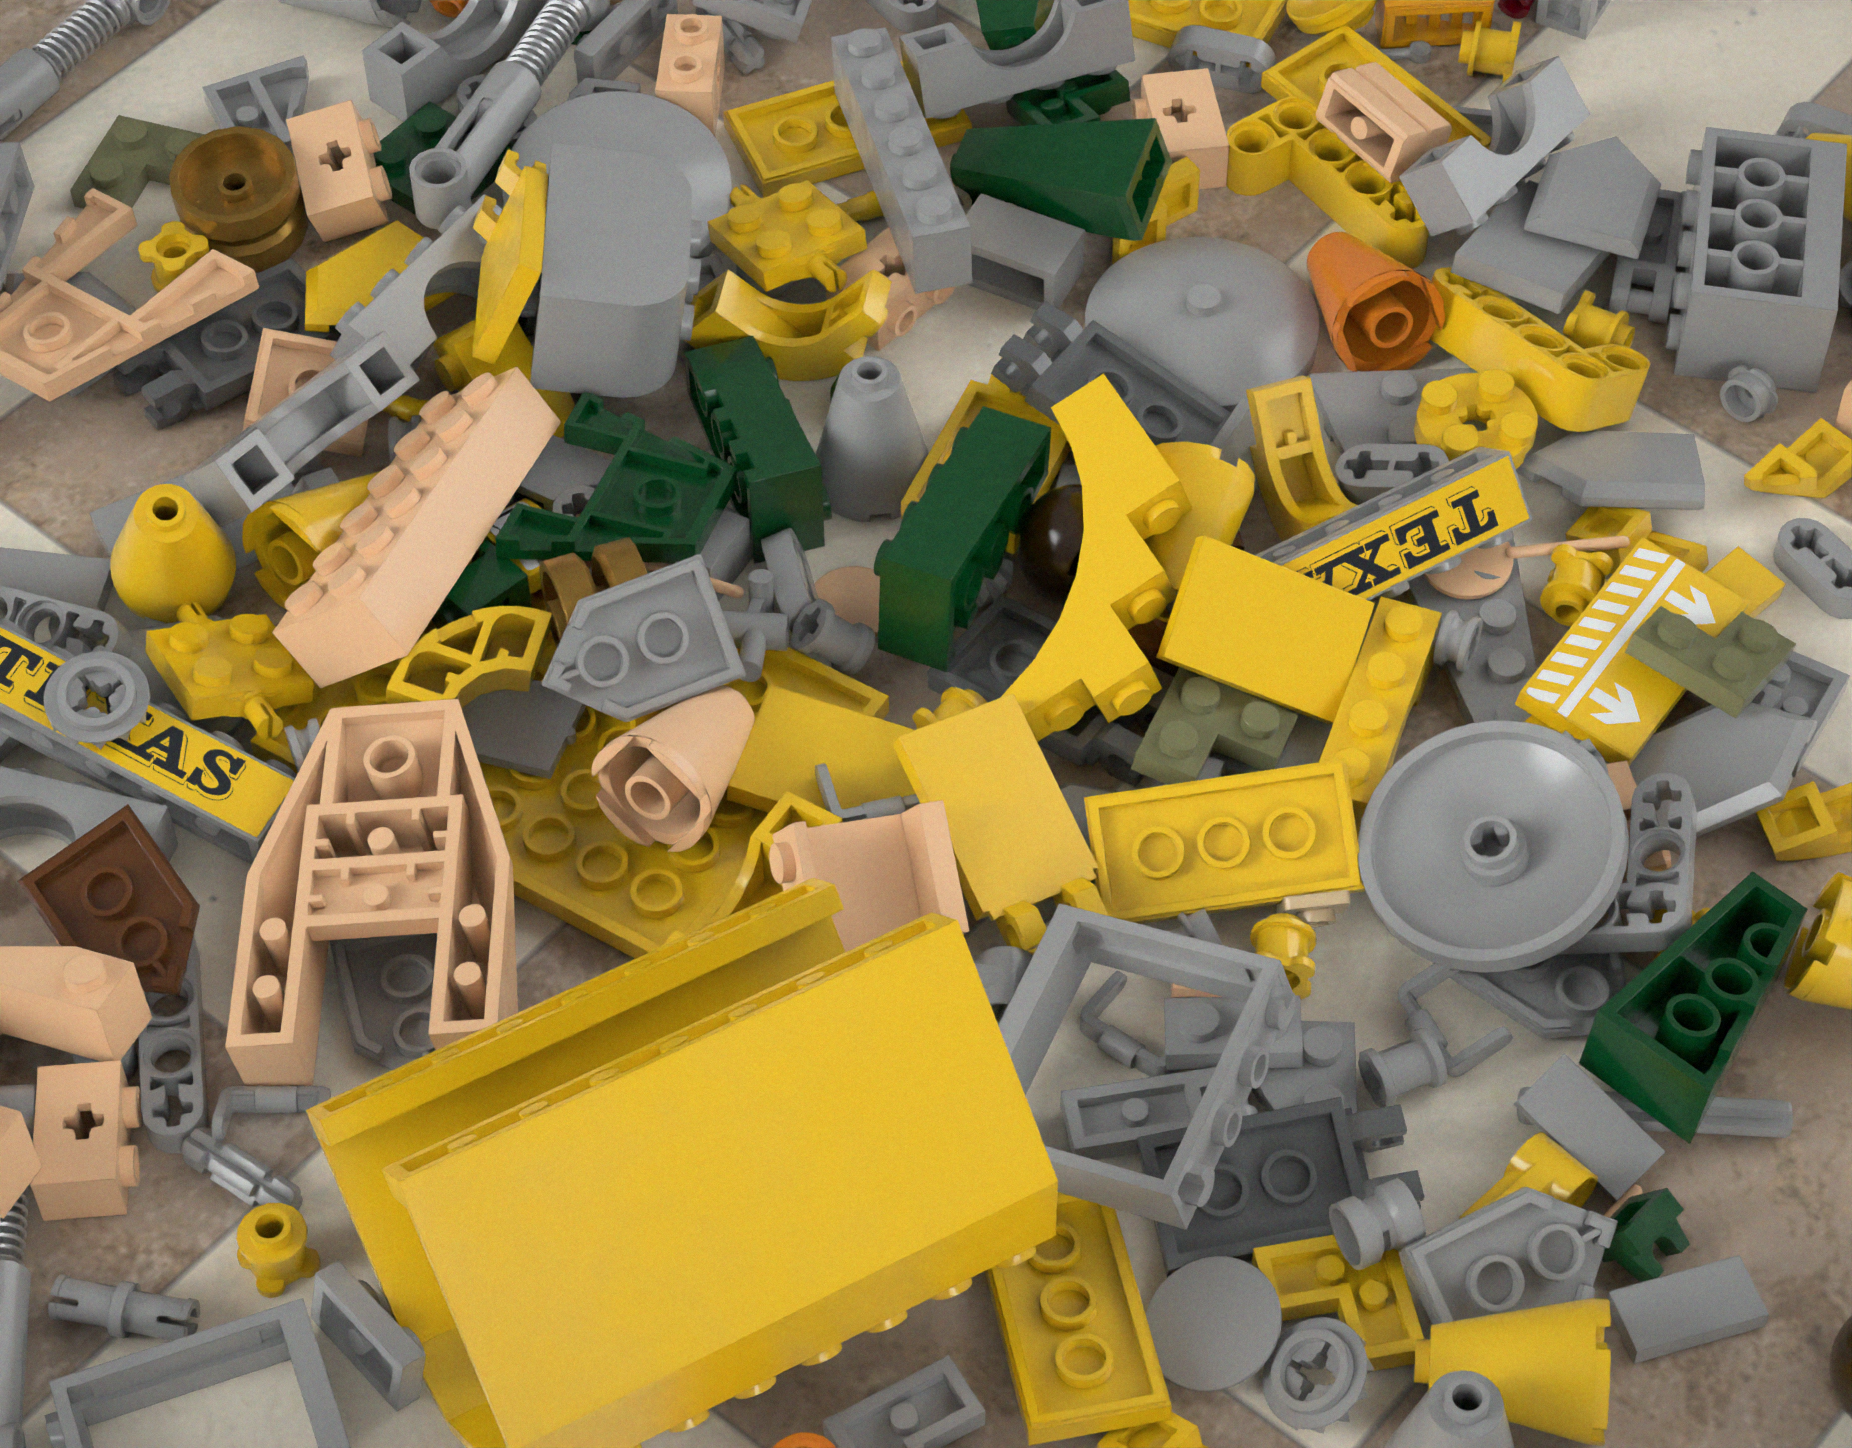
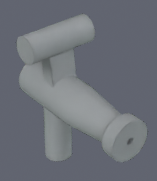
(759, 626)

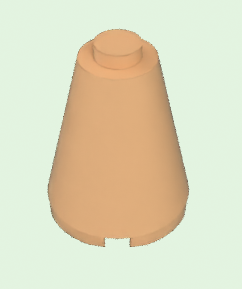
(674, 768)

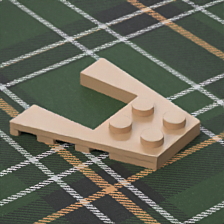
(64, 337)

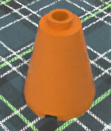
(1373, 304)

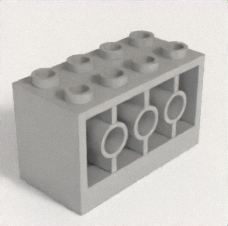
(1758, 257)

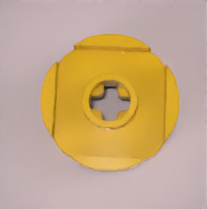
(1480, 397)

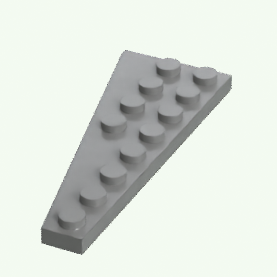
(1383, 410)

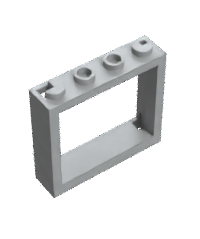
(1043, 998)
(194, 1364)

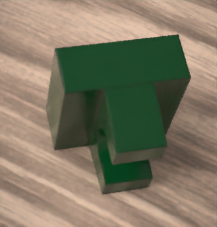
(1640, 1223)

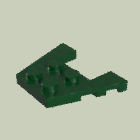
(652, 492)

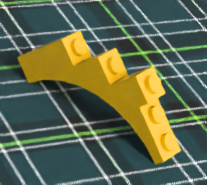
(1118, 580)

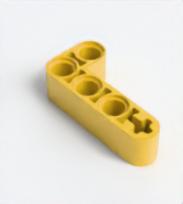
(1292, 145)
(1565, 382)

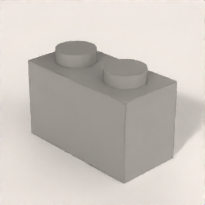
(1023, 253)

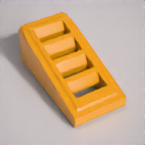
(1400, 26)

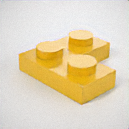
(1373, 1301)

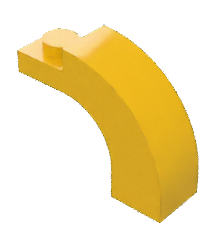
(801, 339)
(1292, 457)

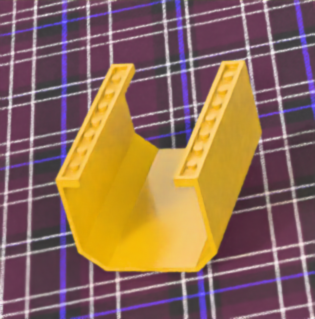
(692, 1174)

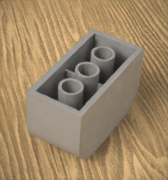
(614, 273)

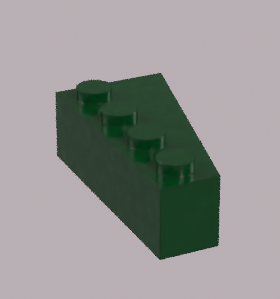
(758, 433)
(957, 535)
(1690, 1010)

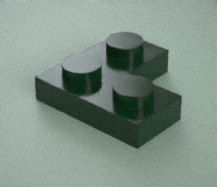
(1073, 102)

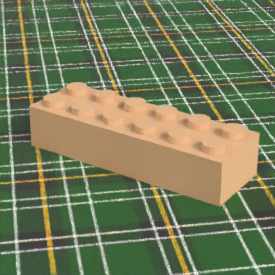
(416, 528)

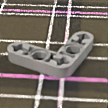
(1646, 888)

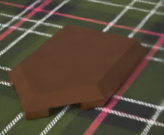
(120, 900)

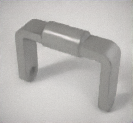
(867, 810)
(1421, 1018)
(1112, 1039)
(264, 1100)

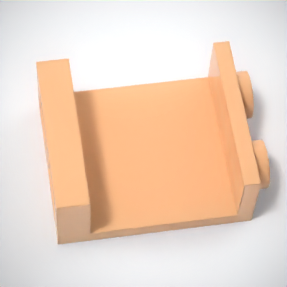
(881, 866)

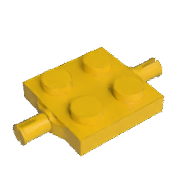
(788, 236)
(228, 668)

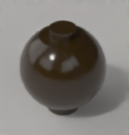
(1052, 541)

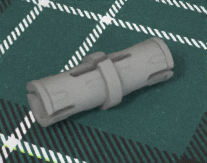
(123, 1308)

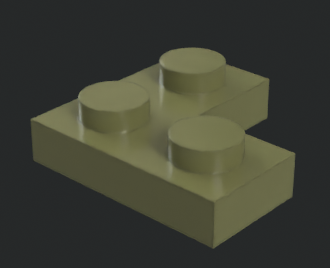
(130, 158)
(1720, 669)
(1206, 717)

